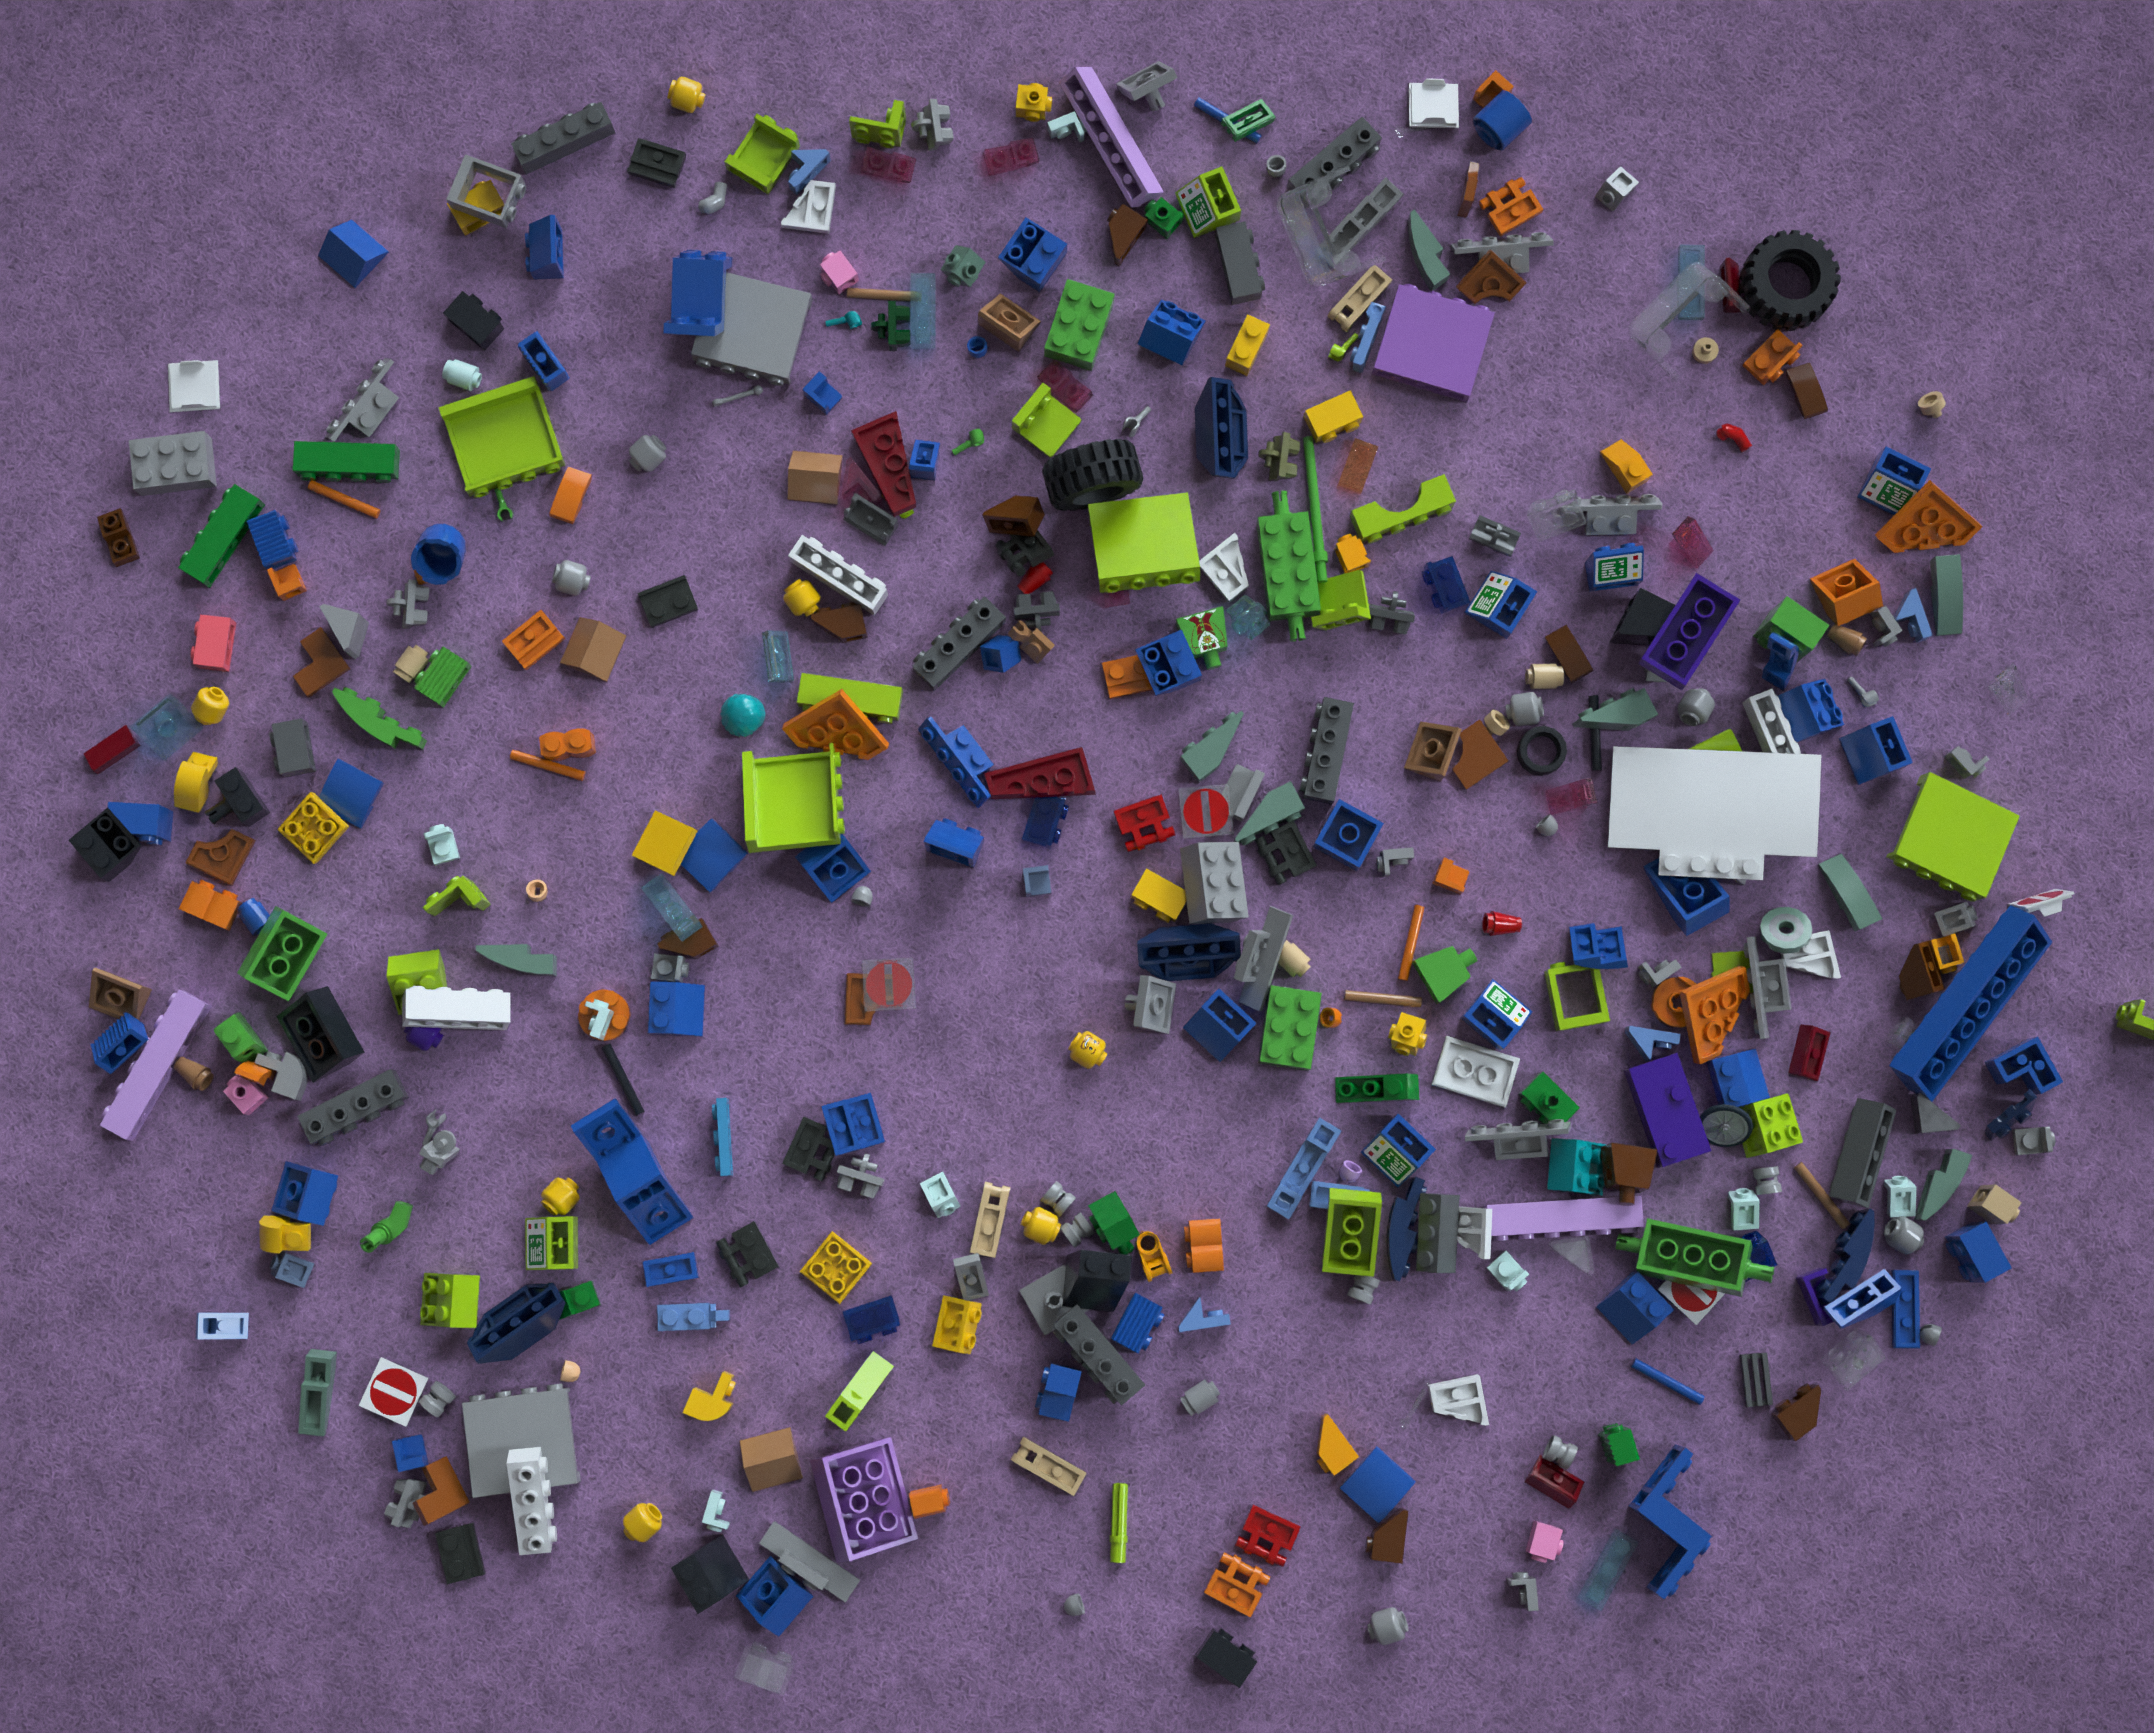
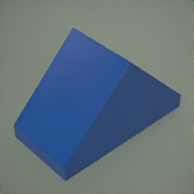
(924, 460)

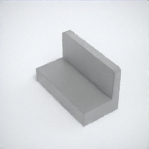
(1243, 787)

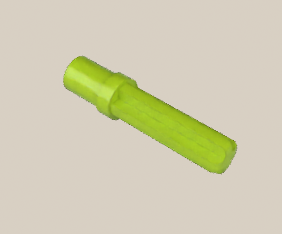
(1118, 1523)

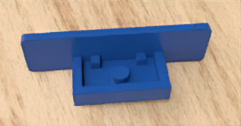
(961, 757)

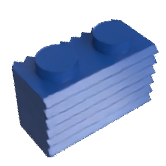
(543, 361)
(272, 539)
(118, 1043)
(1137, 1323)

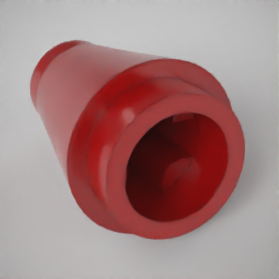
(1035, 578)
(1499, 923)

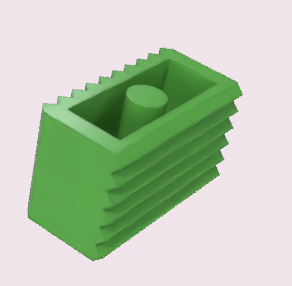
(442, 676)

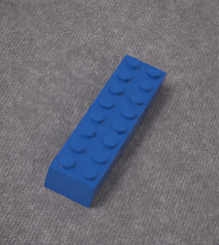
(1971, 1003)

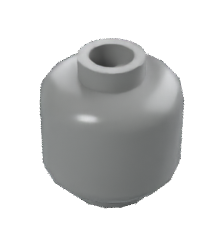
(647, 453)
(570, 577)
(1696, 707)
(1525, 709)
(1904, 1235)
(1388, 1626)

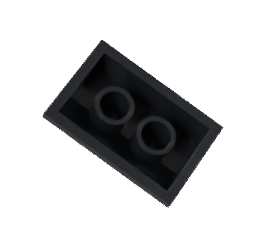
(320, 1033)

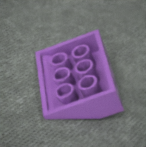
(863, 1500)

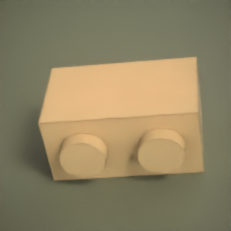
(1995, 1204)

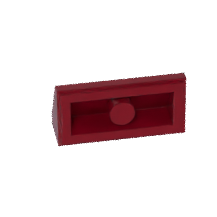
(1730, 274)
(111, 749)
(1809, 1052)
(1555, 1482)

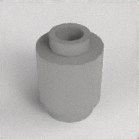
(1200, 1397)

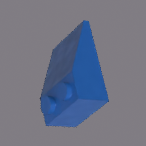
(953, 842)
(1689, 900)

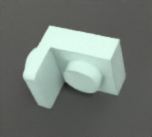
(1064, 125)
(442, 844)
(599, 1023)
(940, 1195)
(1901, 1197)
(1744, 1209)
(1508, 1272)
(715, 1506)

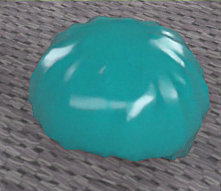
(742, 714)

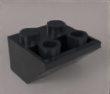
(106, 845)

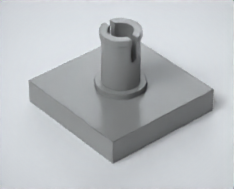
(1147, 83)
(1153, 1004)
(1046, 1299)

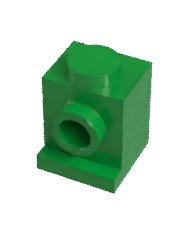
(1163, 225)

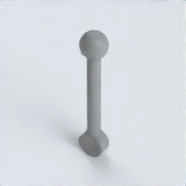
(756, 390)

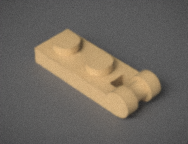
(1360, 296)
(989, 1221)
(1049, 1466)

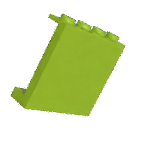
(502, 437)
(1144, 542)
(792, 801)
(1954, 837)

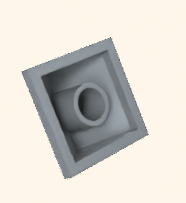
(348, 627)

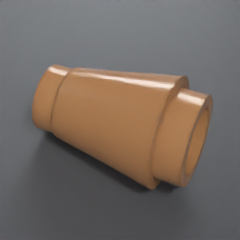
(1848, 639)
(194, 1073)

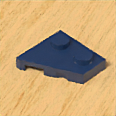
(2019, 1113)

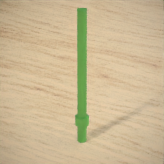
(1320, 555)

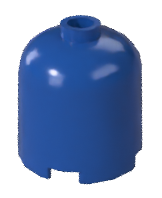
(439, 554)

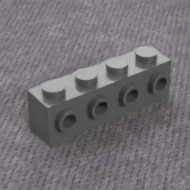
(563, 137)
(1346, 150)
(958, 643)
(1327, 750)
(353, 1107)
(1862, 1152)
(1099, 1355)

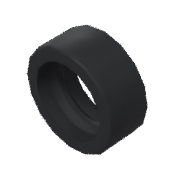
(1547, 732)

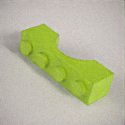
(1373, 521)

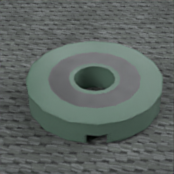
(1790, 918)

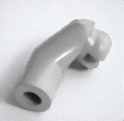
(715, 201)

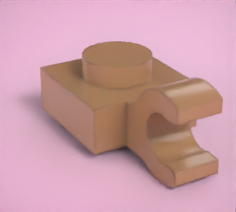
(1034, 643)

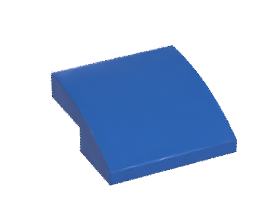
(350, 792)
(712, 855)
(1598, 947)
(853, 1124)
(1377, 1484)

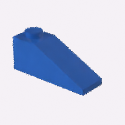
(1864, 1300)

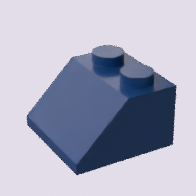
(546, 249)
(147, 821)
(833, 867)
(676, 1009)
(1738, 1079)
(305, 1193)
(1634, 1307)
(774, 1596)

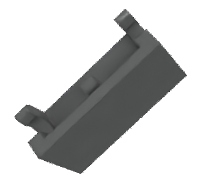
(870, 519)

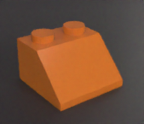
(1847, 592)

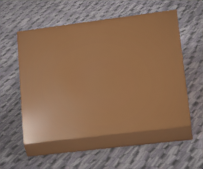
(1008, 321)
(814, 477)
(593, 648)
(1432, 750)
(116, 995)
(770, 1459)

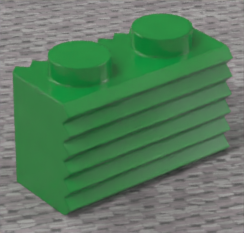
(1618, 1444)

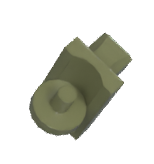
(1277, 455)

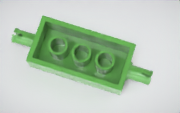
(1288, 566)
(1694, 1257)

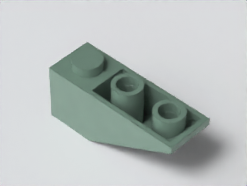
(1624, 714)
(1207, 755)
(1275, 808)

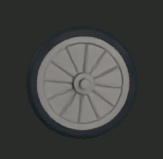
(1726, 1125)

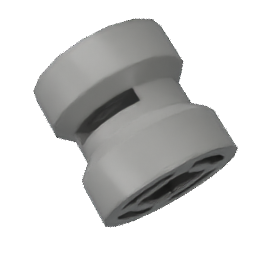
(1769, 1186)
(1053, 1195)
(1078, 1229)
(1363, 1288)
(437, 1399)
(1561, 1453)

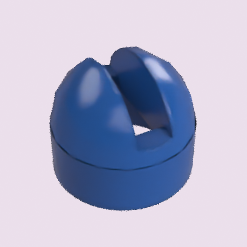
(977, 343)

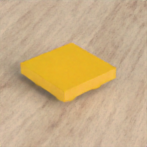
(313, 827)
(664, 843)
(836, 1267)

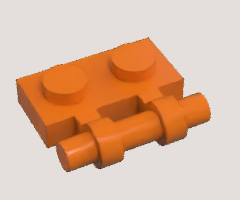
(1513, 213)
(1232, 1591)

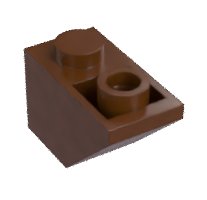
(843, 623)
(694, 946)
(1800, 1413)

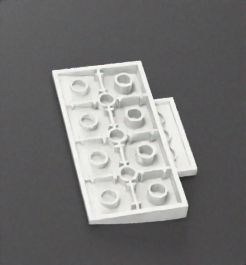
(1714, 808)

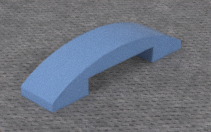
(1303, 1168)

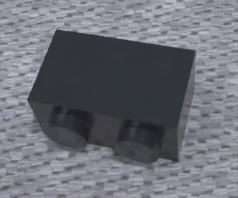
(473, 320)
(1227, 1657)

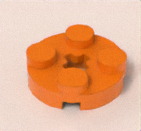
(616, 1003)
(1662, 1003)

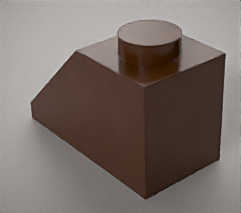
(1124, 231)
(1015, 516)
(1920, 972)
(1388, 1538)

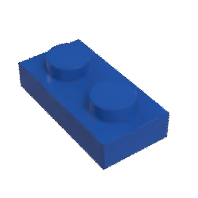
(670, 1269)

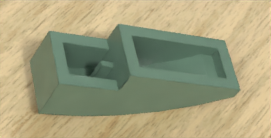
(1426, 252)
(1947, 594)
(1849, 892)
(520, 958)
(1942, 1184)
(317, 1392)

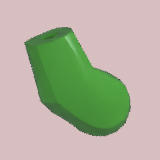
(388, 1228)

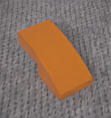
(570, 495)
(255, 1072)

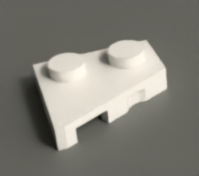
(812, 209)
(1226, 568)
(1816, 957)
(1475, 1230)
(1460, 1399)

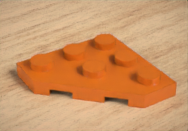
(1928, 519)
(836, 722)
(1712, 1011)

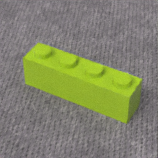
(871, 698)

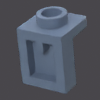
(291, 1268)

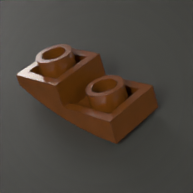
(1807, 390)
(118, 537)
(1569, 653)

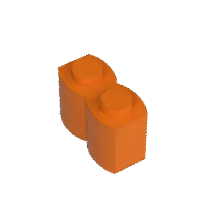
(574, 743)
(211, 905)
(1205, 1246)
(929, 1501)

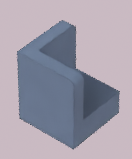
(1037, 881)

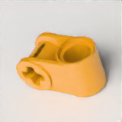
(1152, 1257)

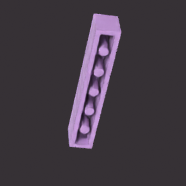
(1111, 136)
(155, 1065)
(1564, 1216)

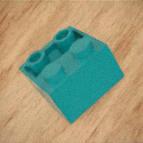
(1576, 1167)

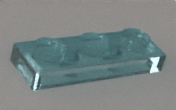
(1687, 255)
(923, 310)
(671, 907)
(1607, 1569)

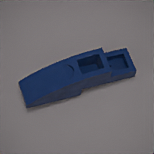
(1399, 1238)
(1854, 1249)

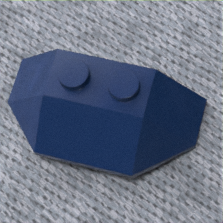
(1221, 429)
(1188, 951)
(516, 1323)

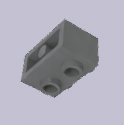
(292, 748)

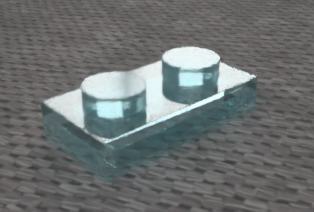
(777, 656)

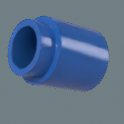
(253, 915)

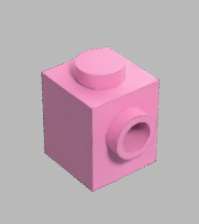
(838, 272)
(245, 1094)
(1544, 1542)

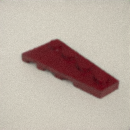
(887, 461)
(1044, 777)

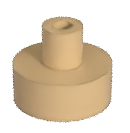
(1705, 350)
(1932, 404)
(1496, 723)

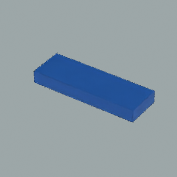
(1906, 1310)

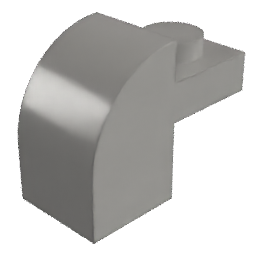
(291, 1075)

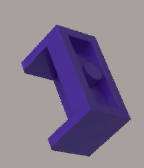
(1808, 1283)

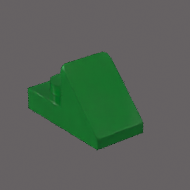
(579, 1299)

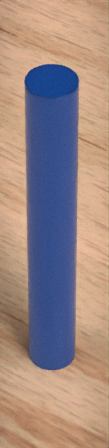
(1219, 115)
(1667, 1381)

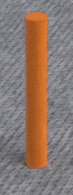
(344, 499)
(547, 765)
(1411, 942)

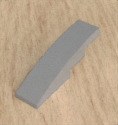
(1365, 216)

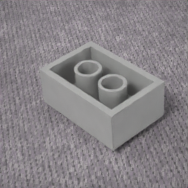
(172, 463)
(1214, 882)

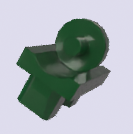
(896, 315)

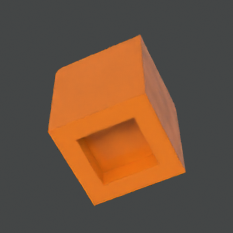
(1491, 88)
(287, 582)
(1451, 876)

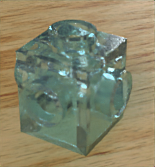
(1248, 617)

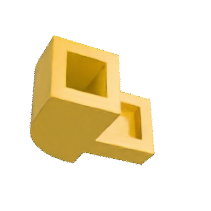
(192, 781)
(280, 1234)
(711, 1406)

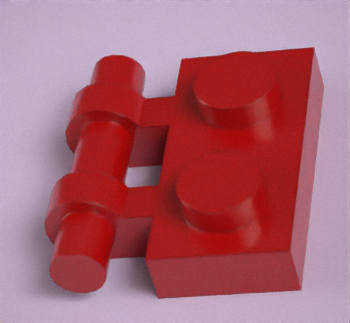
(1142, 815)
(1271, 1528)

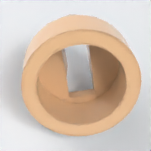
(531, 890)
(570, 1371)

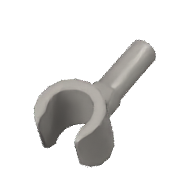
(1134, 423)
(1867, 698)
(432, 1124)

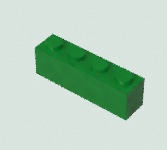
(346, 460)
(221, 535)

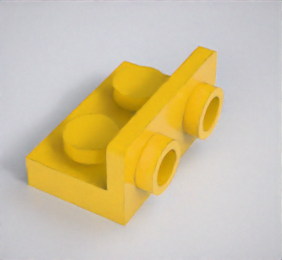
(957, 1325)

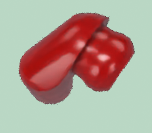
(1735, 433)

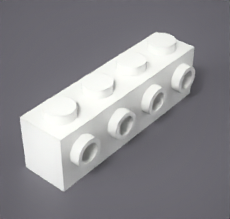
(838, 575)
(1770, 724)
(455, 1008)
(530, 1500)

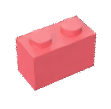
(213, 642)

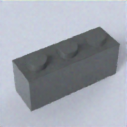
(1239, 262)
(1437, 1233)

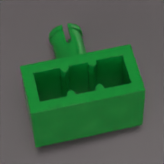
(1547, 1099)
(1113, 1223)

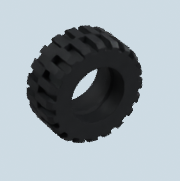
(1807, 255)
(1092, 474)

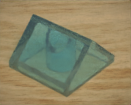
(167, 726)

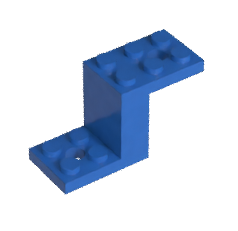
(698, 293)
(632, 1171)
(1670, 1522)

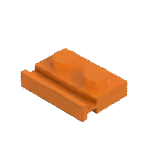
(533, 639)
(1125, 677)

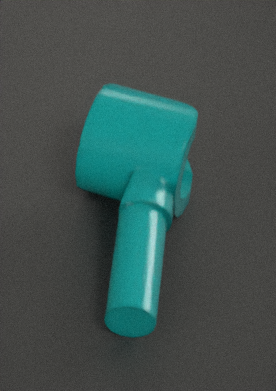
(851, 318)

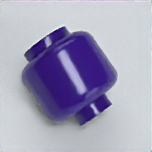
(423, 1037)

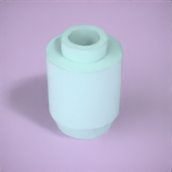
(462, 374)

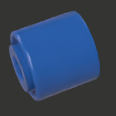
(1502, 120)

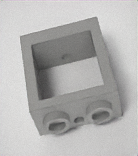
(463, 182)

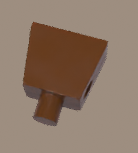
(1627, 1170)

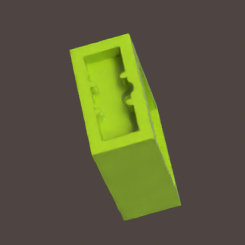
(1579, 1021)

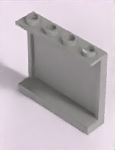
(759, 330)
(519, 1423)

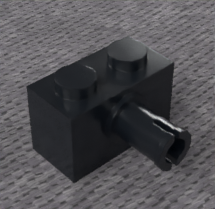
(238, 798)

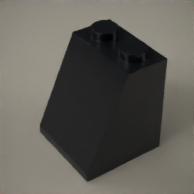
(1642, 619)
(1095, 1279)
(710, 1573)

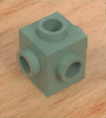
(962, 266)

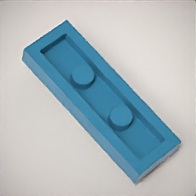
(722, 1137)

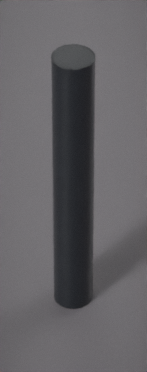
(1595, 739)
(623, 1079)

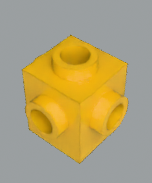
(1033, 102)
(1408, 1034)

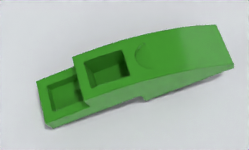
(369, 717)

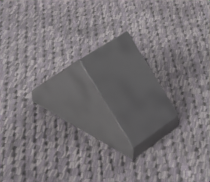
(1929, 1117)

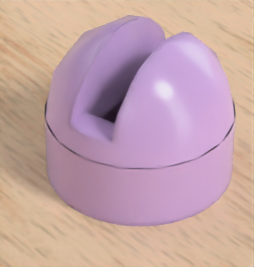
(1350, 1171)

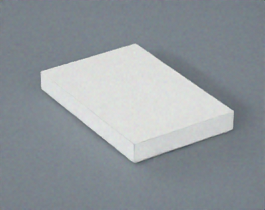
(1475, 1071)

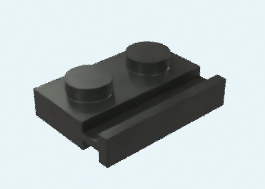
(656, 163)
(668, 601)
(460, 1553)

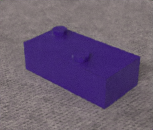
(1689, 631)
(1667, 1110)

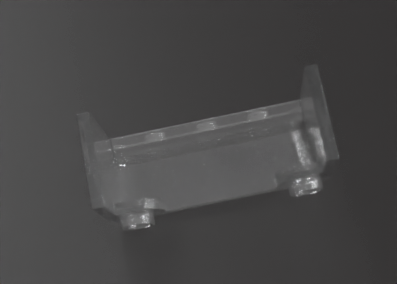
(1309, 234)
(1648, 326)

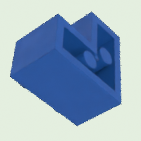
(2028, 1061)
(1058, 1392)

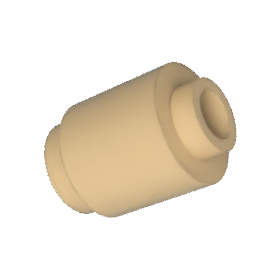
(411, 663)
(1544, 676)
(1293, 959)

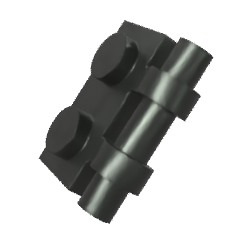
(1032, 550)
(1293, 850)
(804, 1147)
(753, 1248)

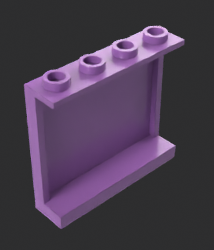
(1433, 342)

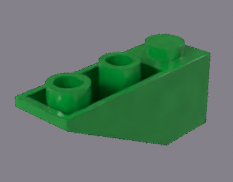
(1377, 1088)

